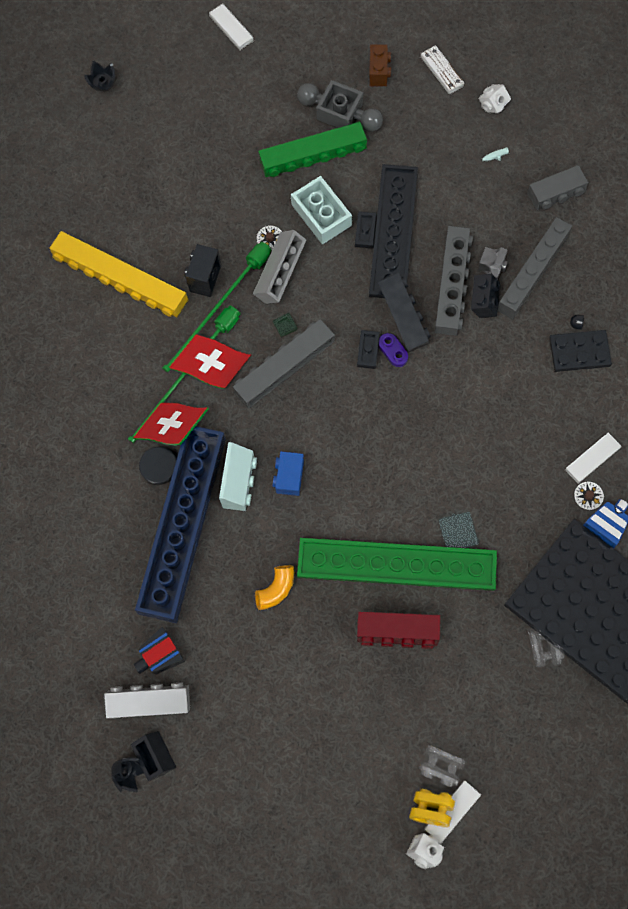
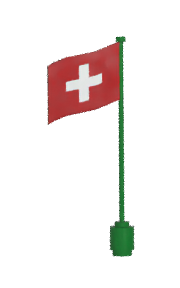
(208, 358)
(173, 421)

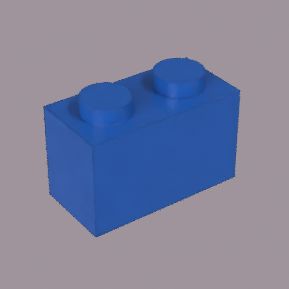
(289, 473)

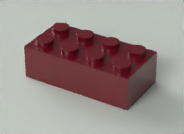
(398, 629)

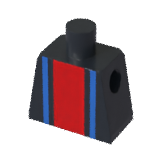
(158, 654)

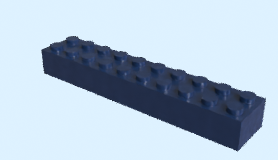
(180, 525)

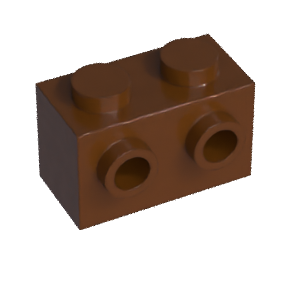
(378, 65)

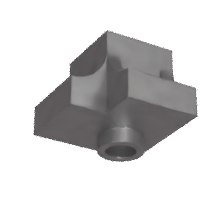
(493, 261)

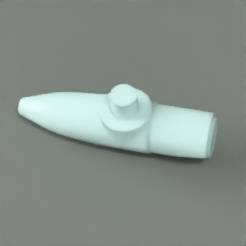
(496, 154)

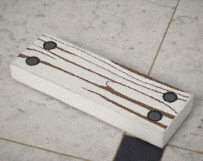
(442, 69)

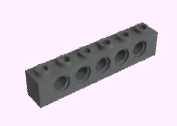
(455, 237)

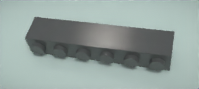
(534, 268)
(284, 363)

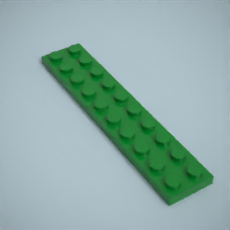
(397, 564)

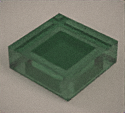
(285, 325)

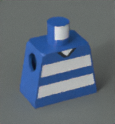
(609, 522)

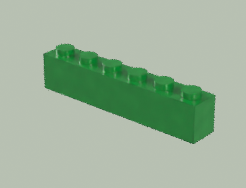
(313, 149)

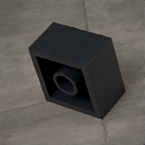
(203, 270)

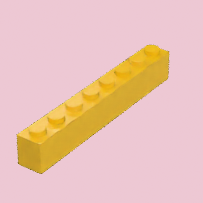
(118, 274)

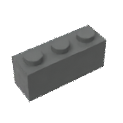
(557, 188)

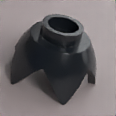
(99, 73)
(124, 773)

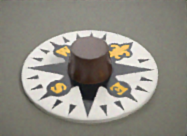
(268, 235)
(589, 495)

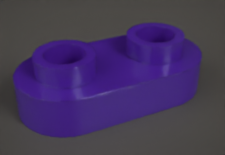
(393, 349)

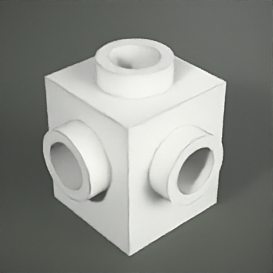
(494, 98)
(425, 851)

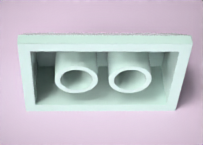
(237, 477)

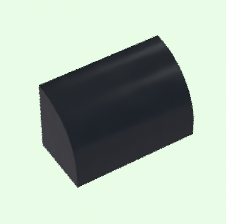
(153, 755)

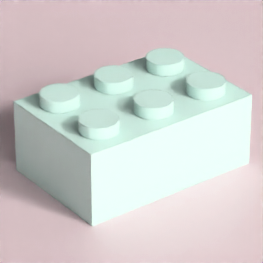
(321, 210)

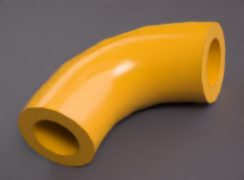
(277, 590)

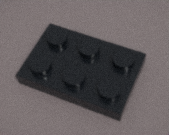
(580, 350)

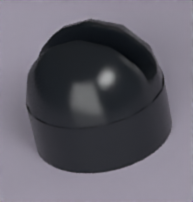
(577, 321)

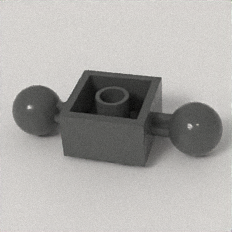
(339, 106)

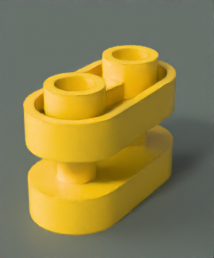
(427, 799)

